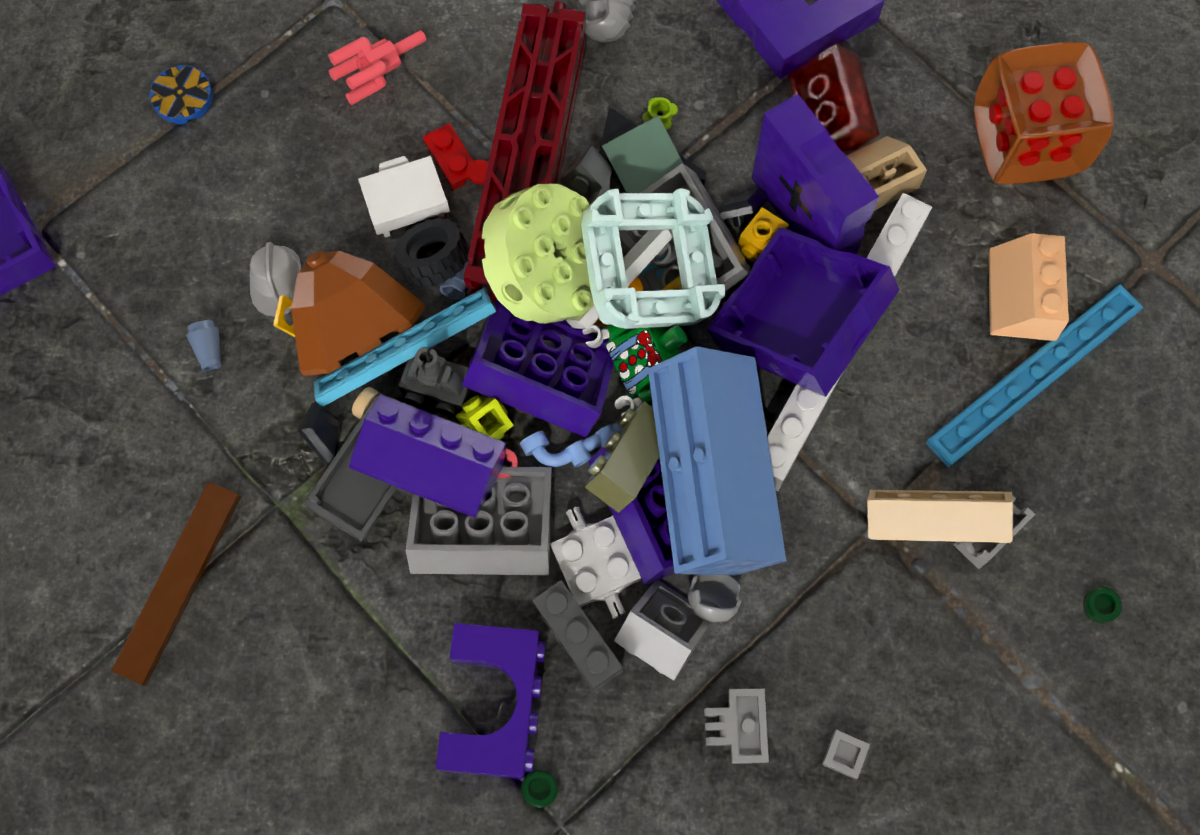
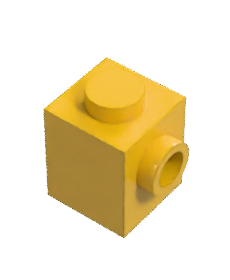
(759, 233)

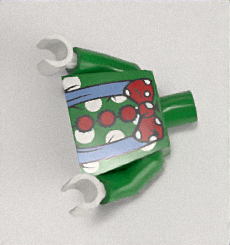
(636, 351)

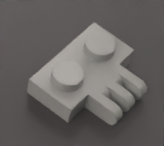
(741, 726)

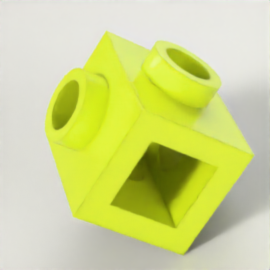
(492, 414)

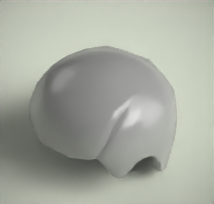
(714, 597)

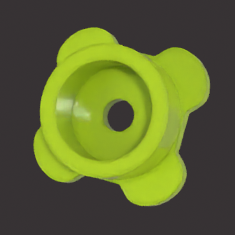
(660, 105)

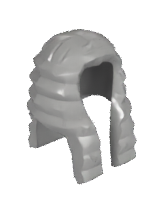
(607, 18)

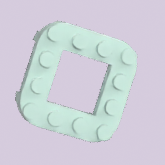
(606, 267)

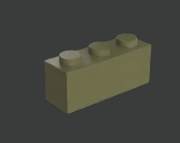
(628, 459)

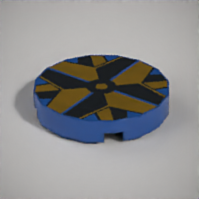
(181, 94)

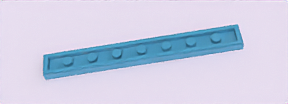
(1033, 376)

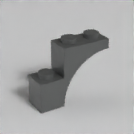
(590, 178)

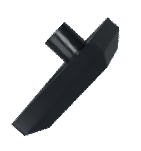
(741, 205)
(321, 432)

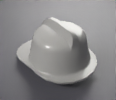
(272, 275)

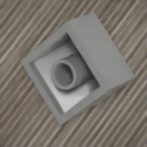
(662, 630)

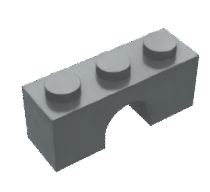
(578, 636)

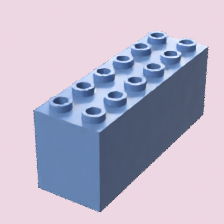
(715, 463)

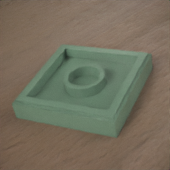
(642, 155)

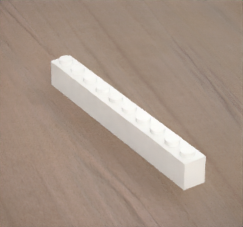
(805, 405)

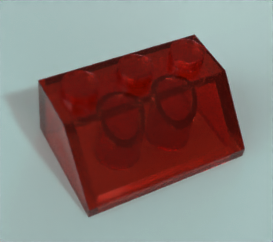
(837, 96)

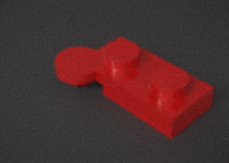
(454, 158)

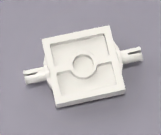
(595, 562)

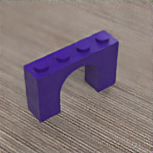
(506, 750)

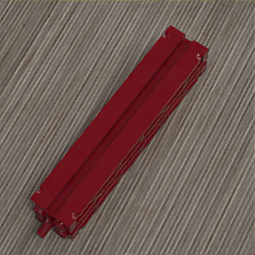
(532, 116)

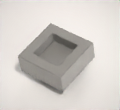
(845, 754)

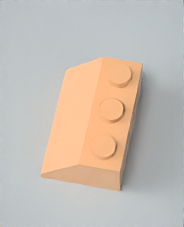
(1028, 287)

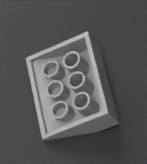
(728, 259)
(504, 538)

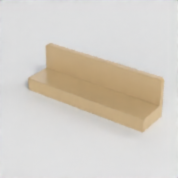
(940, 516)

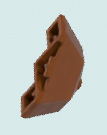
(345, 308)

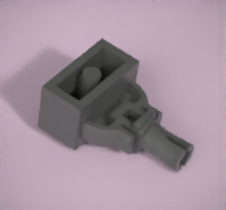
(434, 382)

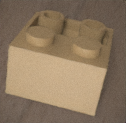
(889, 168)

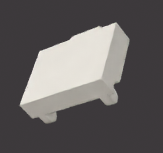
(403, 194)

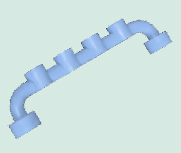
(577, 453)

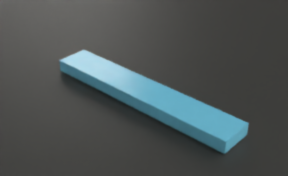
(403, 347)

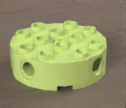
(538, 254)

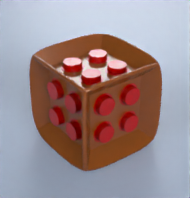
(1043, 112)

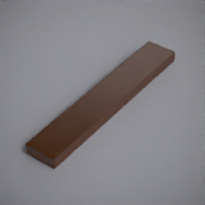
(176, 584)

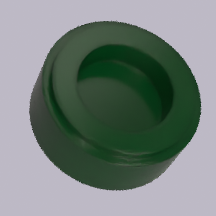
(1102, 605)
(539, 789)

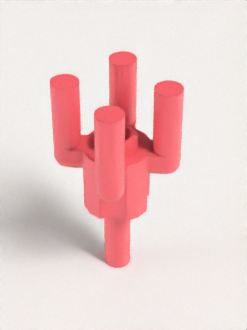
(372, 62)

